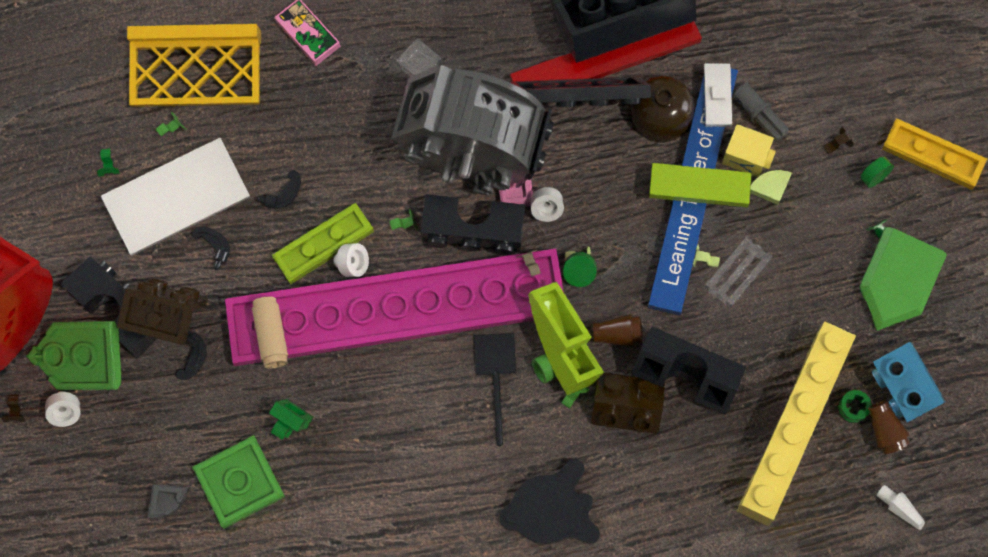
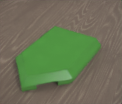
(900, 277)
(80, 355)

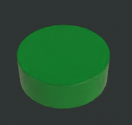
(876, 172)
(579, 269)

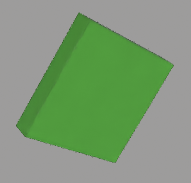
(238, 482)

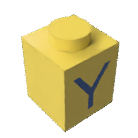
(749, 151)

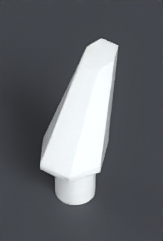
(901, 506)

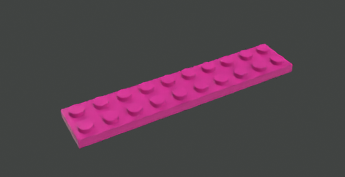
(395, 306)

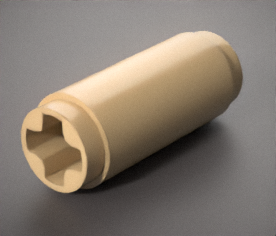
(270, 332)

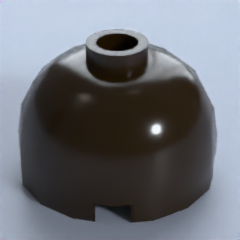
(666, 112)

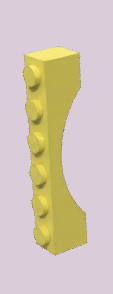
(796, 424)

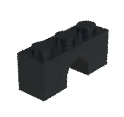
(499, 232)
(92, 287)
(671, 356)

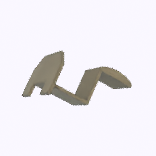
(531, 264)

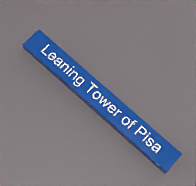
(686, 217)

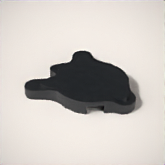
(551, 510)

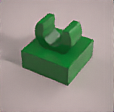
(289, 418)

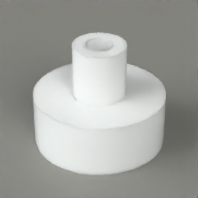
(546, 204)
(352, 260)
(62, 409)

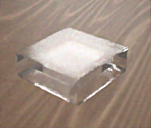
(418, 59)

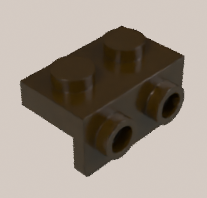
(627, 403)

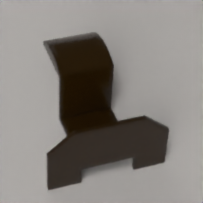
(838, 140)
(14, 410)

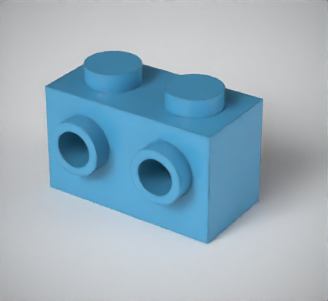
(912, 379)

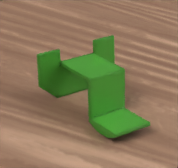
(172, 126)
(404, 223)
(569, 399)

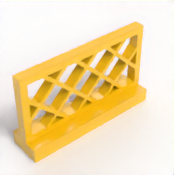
(194, 37)

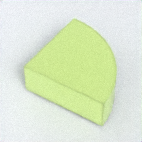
(771, 185)

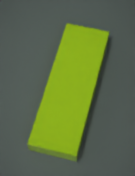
(700, 185)
(322, 243)

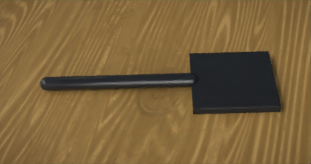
(495, 356)

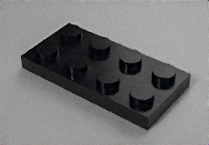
(594, 90)

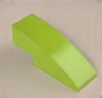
(564, 338)

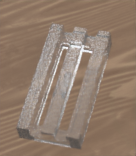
(755, 250)

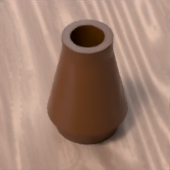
(619, 331)
(888, 429)

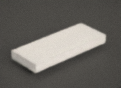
(717, 95)

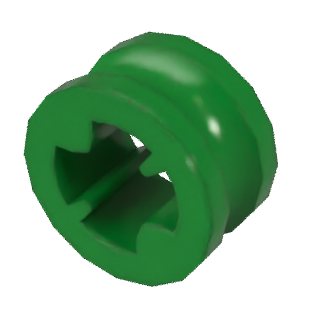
(861, 414)

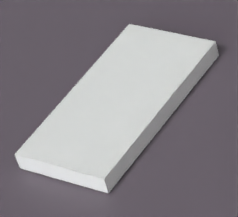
(175, 196)

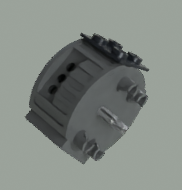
(472, 128)

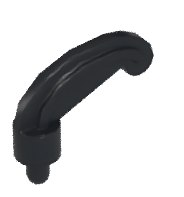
(286, 196)
(218, 241)
(196, 358)

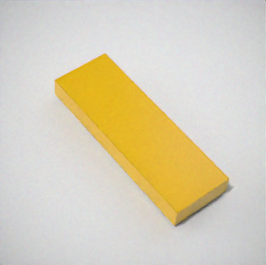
(934, 154)

